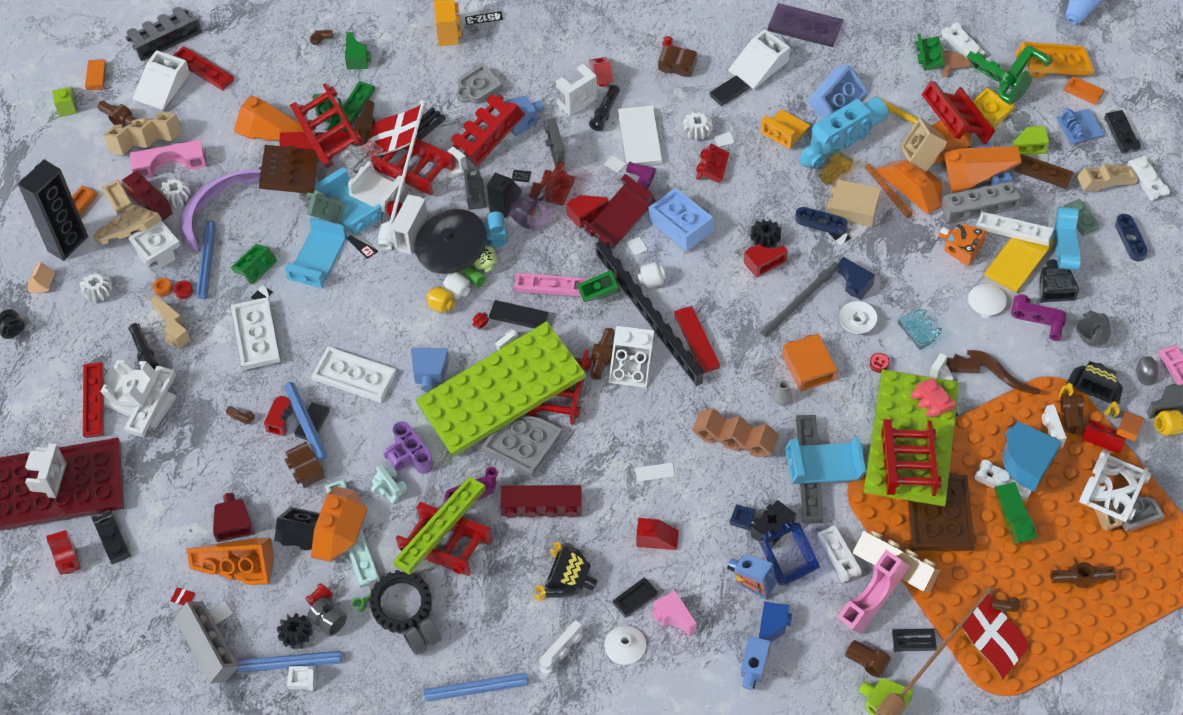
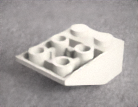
(760, 59)
(161, 80)
(631, 356)

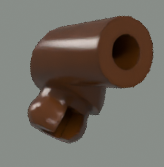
(320, 35)
(239, 416)
(1012, 605)

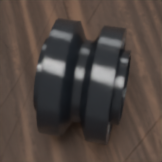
(10, 324)

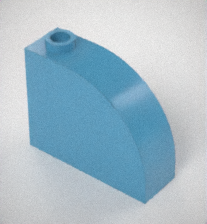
(1028, 454)

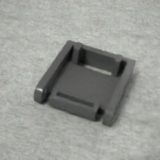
(554, 141)

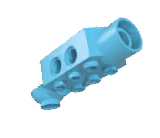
(842, 130)

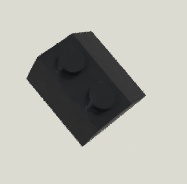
(296, 528)

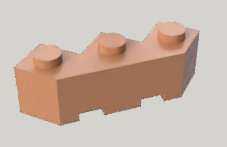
(735, 433)

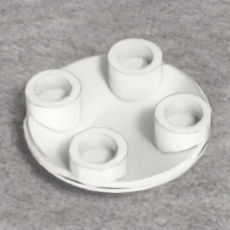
(987, 300)

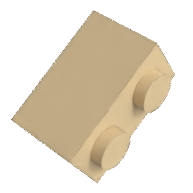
(923, 144)

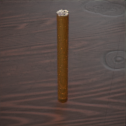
(888, 190)

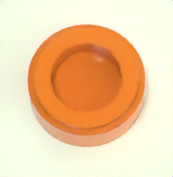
(162, 287)

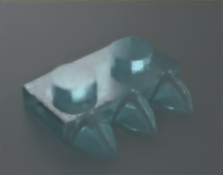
(918, 329)

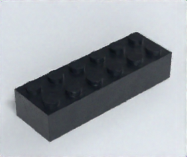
(53, 209)

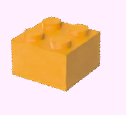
(447, 22)

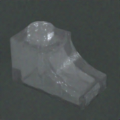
(358, 156)

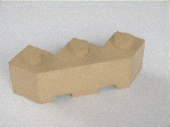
(142, 133)

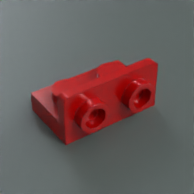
(712, 163)

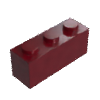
(146, 195)

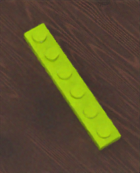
(439, 525)

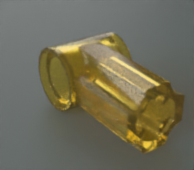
(838, 164)

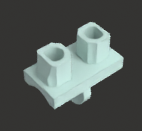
(385, 484)

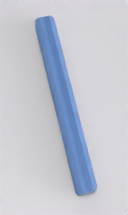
(206, 258)
(305, 421)
(280, 662)
(476, 687)

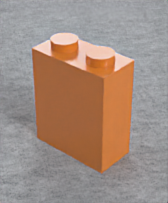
(809, 362)

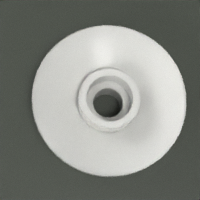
(857, 311)
(625, 653)

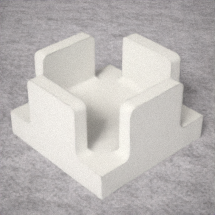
(155, 245)
(50, 467)

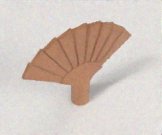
(953, 61)

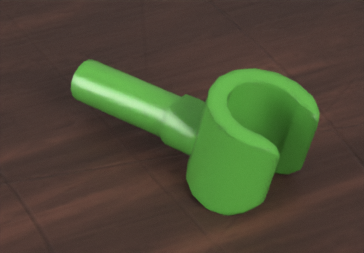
(364, 601)

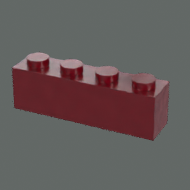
(541, 500)

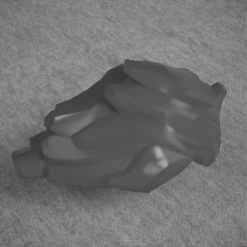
(1094, 328)

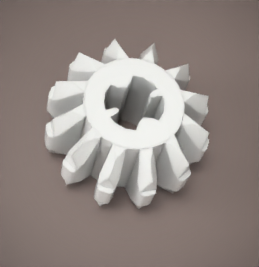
(697, 125)
(176, 191)
(96, 286)

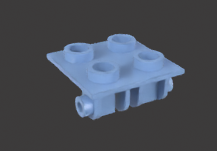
(1079, 125)

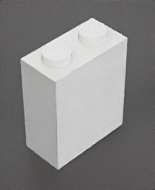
(408, 223)

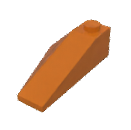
(263, 121)
(973, 165)
(240, 560)

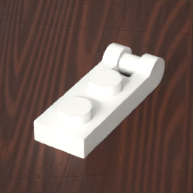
(961, 41)
(1148, 178)
(999, 477)
(838, 553)
(560, 647)

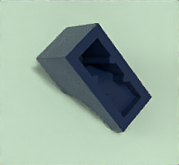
(857, 278)

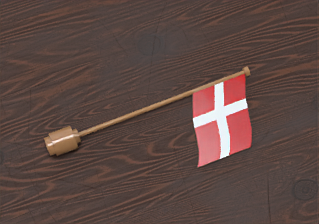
(988, 632)

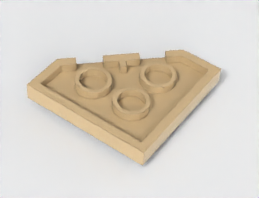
(121, 226)

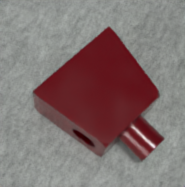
(231, 519)

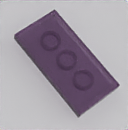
(805, 25)

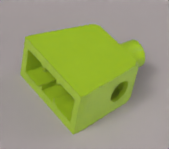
(878, 693)

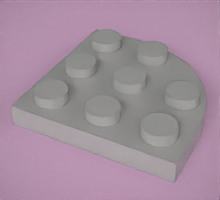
(523, 443)

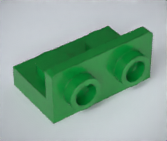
(930, 52)
(254, 263)

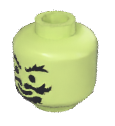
(486, 260)

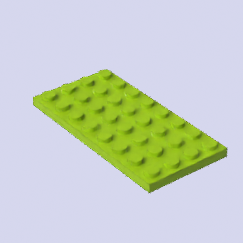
(500, 388)
(896, 404)

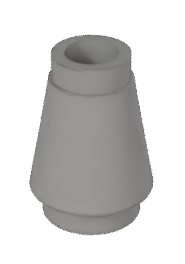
(782, 393)

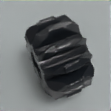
(765, 233)
(294, 638)

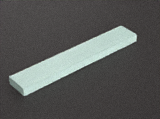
(360, 552)

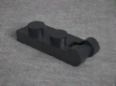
(1122, 131)
(111, 537)

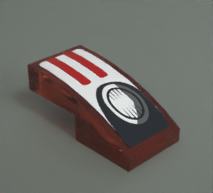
(538, 189)

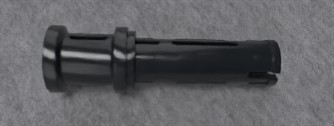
(600, 119)
(140, 342)

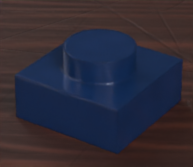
(742, 517)

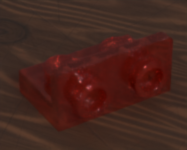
(559, 185)

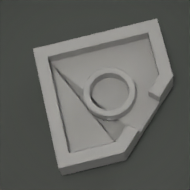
(1146, 513)

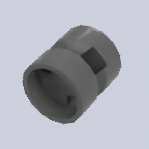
(327, 617)
(420, 637)

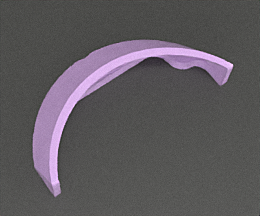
(205, 195)

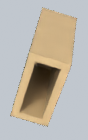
(854, 202)

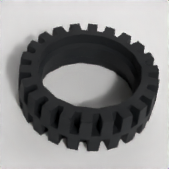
(392, 579)

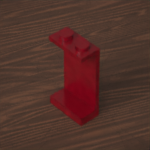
(620, 213)

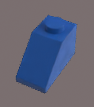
(774, 621)

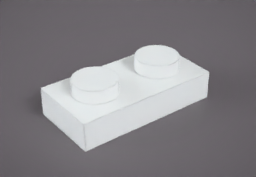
(1053, 424)

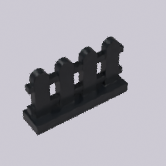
(167, 38)

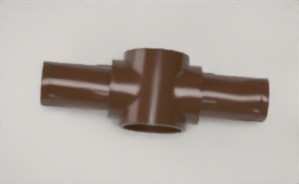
(117, 114)
(365, 121)
(602, 353)
(1093, 574)

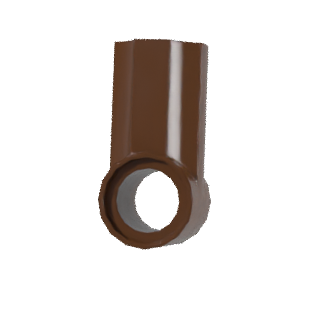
(1072, 407)
(872, 660)

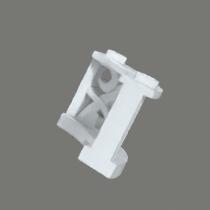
(1110, 465)

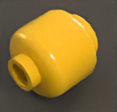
(440, 299)
(1169, 423)

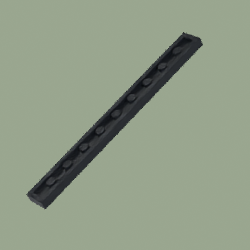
(653, 317)

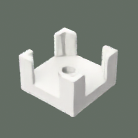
(578, 94)
(133, 386)

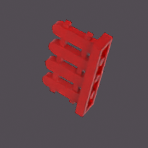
(489, 138)

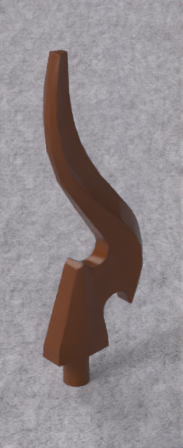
(980, 358)

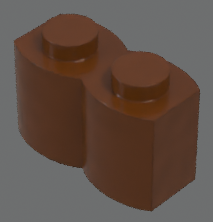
(677, 61)
(304, 464)

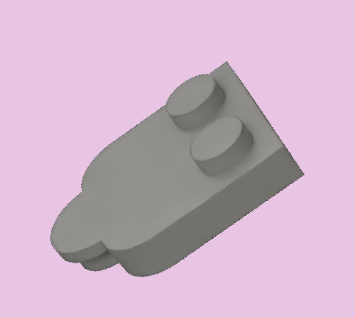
(477, 85)

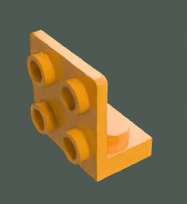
(784, 128)

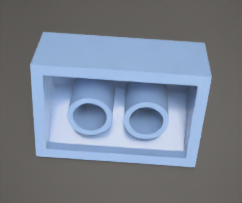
(837, 91)

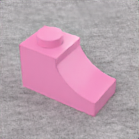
(672, 611)

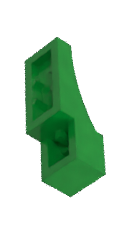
(1015, 513)

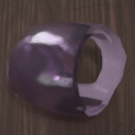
(524, 209)

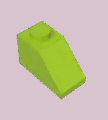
(64, 101)
(1032, 141)

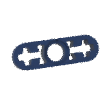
(834, 219)
(1130, 245)

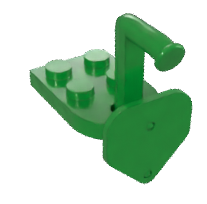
(1010, 78)

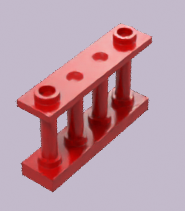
(958, 112)
(309, 126)
(428, 154)
(574, 410)
(892, 465)
(464, 527)

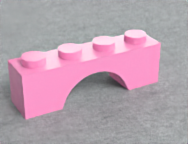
(188, 153)
(886, 576)

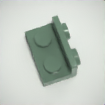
(325, 208)

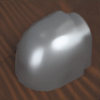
(1147, 371)

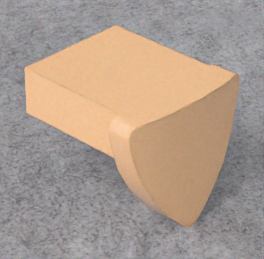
(40, 279)

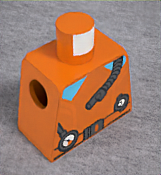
(963, 242)

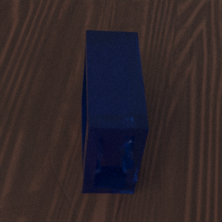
(802, 541)

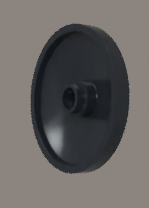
(450, 241)

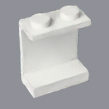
(373, 188)

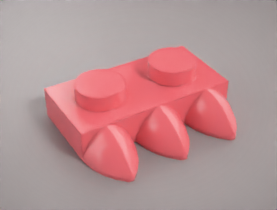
(933, 397)

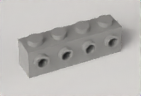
(987, 199)
(206, 642)

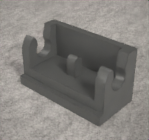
(474, 190)

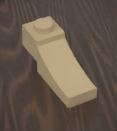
(1106, 176)
(174, 329)

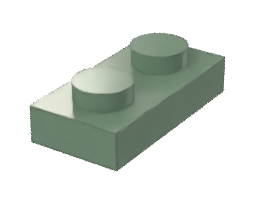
(1086, 222)

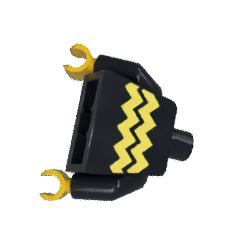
(1097, 382)
(567, 574)

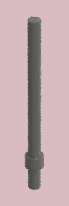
(822, 278)

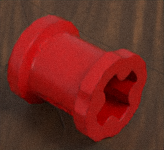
(321, 592)

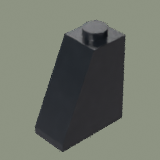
(502, 193)

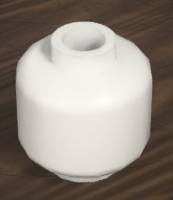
(652, 275)
(457, 285)

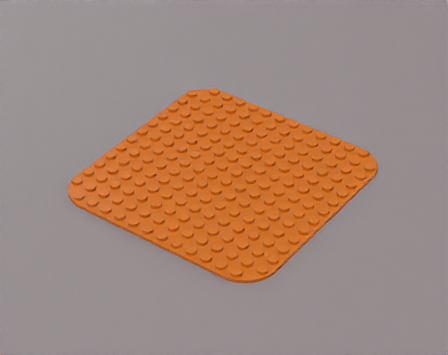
(1059, 618)

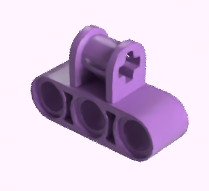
(401, 452)

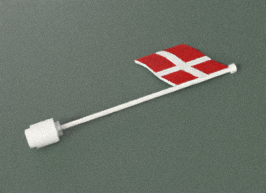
(391, 135)

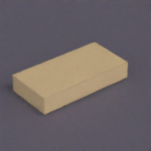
(117, 196)

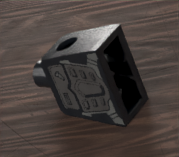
(1056, 284)

